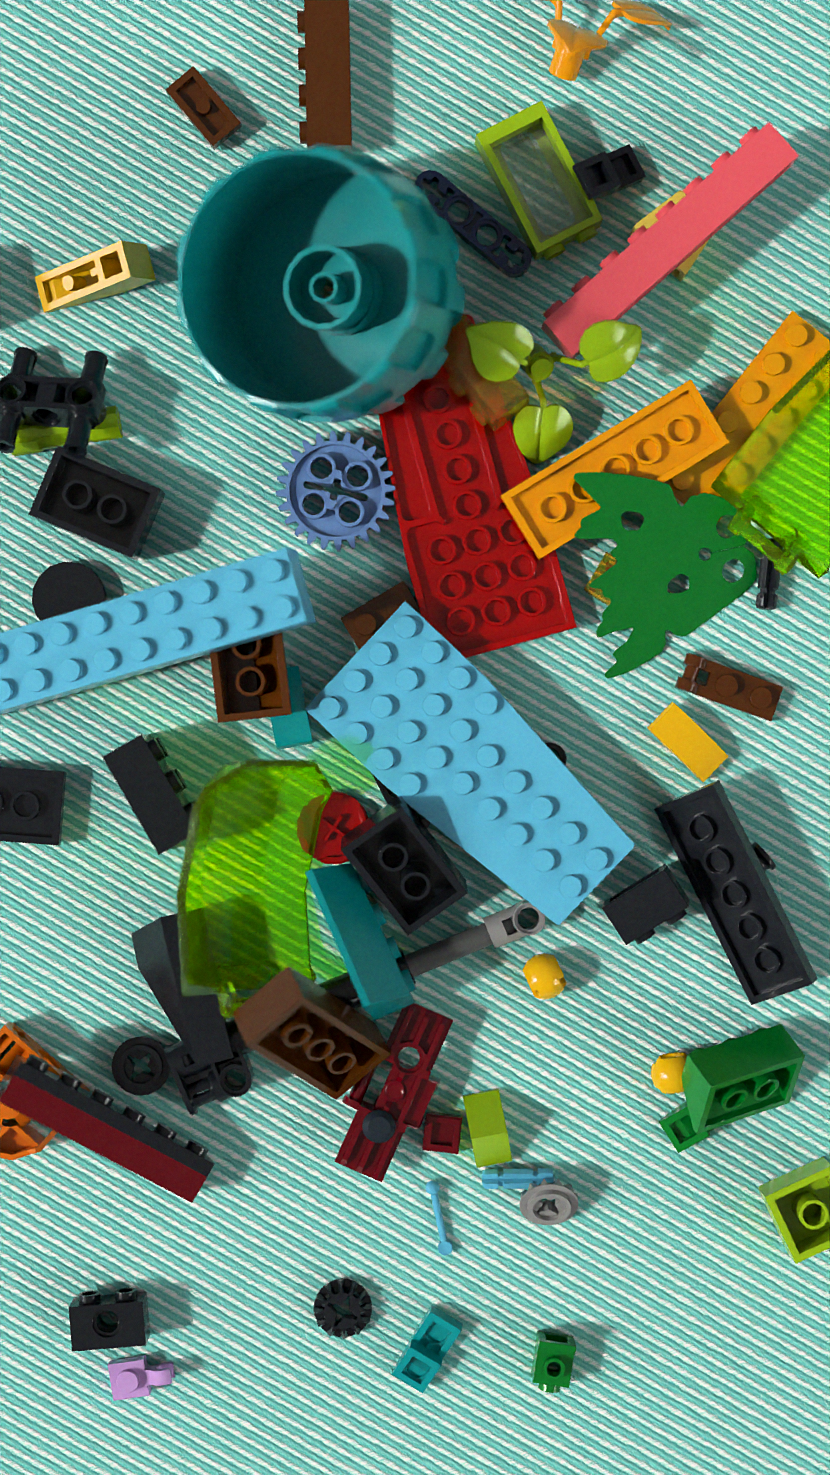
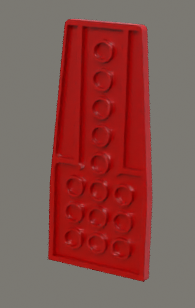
(458, 538)

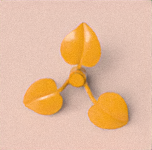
(575, 43)

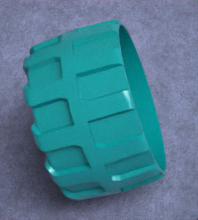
(259, 274)

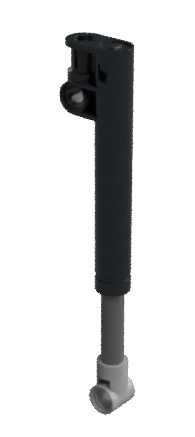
(190, 1079)

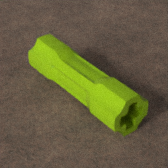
(38, 438)

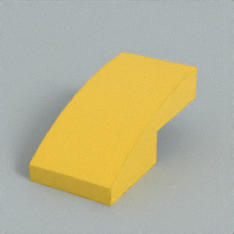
(687, 741)

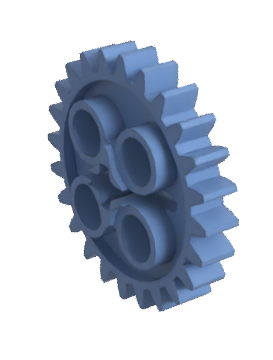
(343, 458)

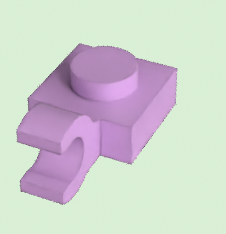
(133, 1377)

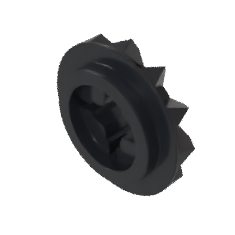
(123, 1066)
(335, 1293)

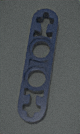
(477, 218)

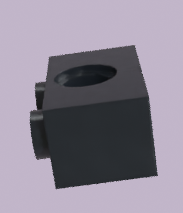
(92, 1333)

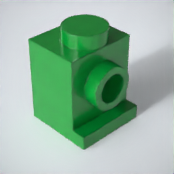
(549, 1349)

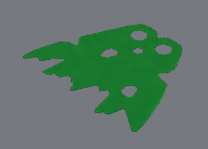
(656, 554)

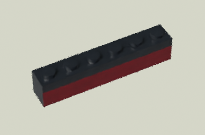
(105, 1128)

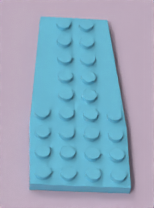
(470, 764)

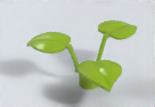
(504, 346)

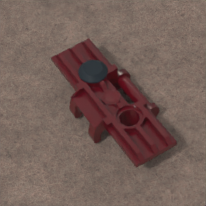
(403, 1099)

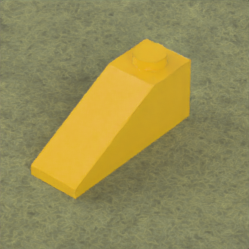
(96, 276)

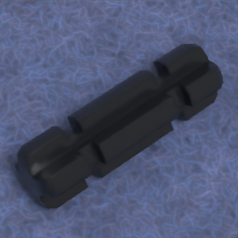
(768, 583)

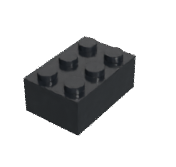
(97, 503)
(152, 790)
(404, 865)

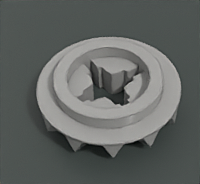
(548, 1212)

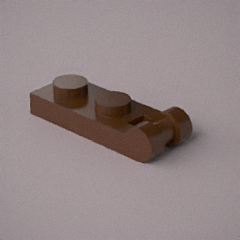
(730, 687)

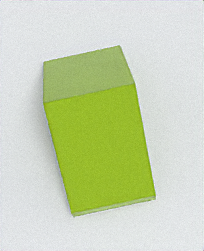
(487, 1128)

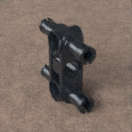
(52, 401)

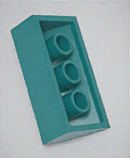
(361, 939)

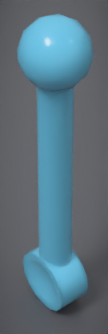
(444, 1245)

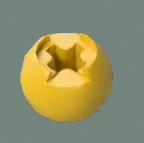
(544, 976)
(667, 1072)

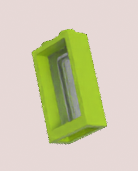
(538, 182)

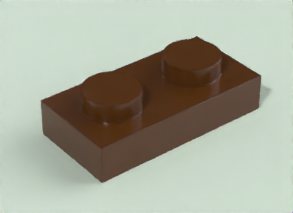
(203, 108)
(369, 617)

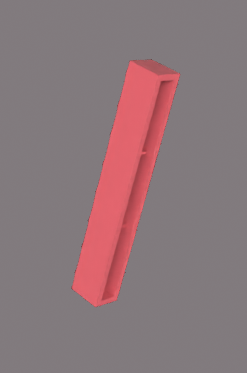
(672, 238)

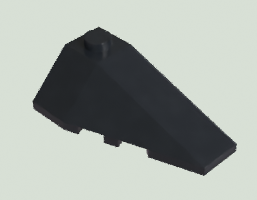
(193, 1017)

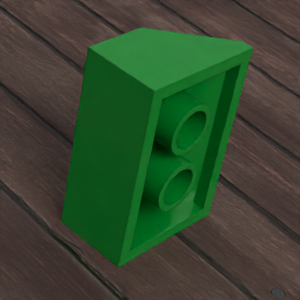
(740, 1077)

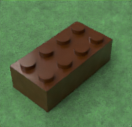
(311, 1033)

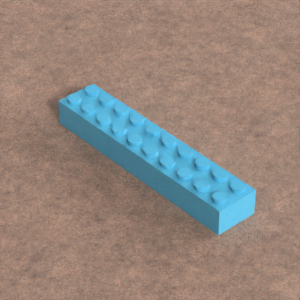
(153, 629)

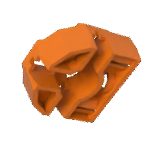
(17, 1135)

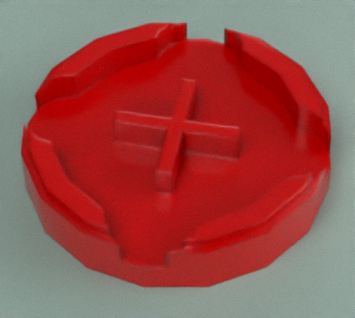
(338, 818)

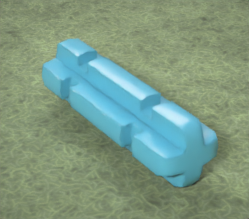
(515, 1178)

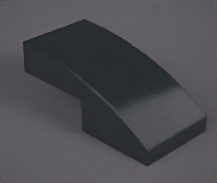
(609, 172)

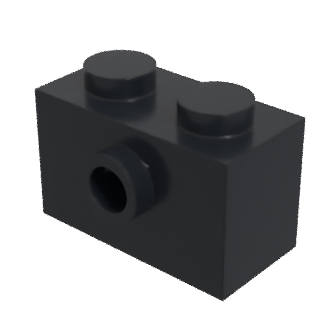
(646, 905)

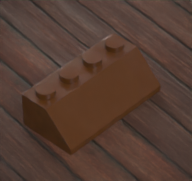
(251, 680)

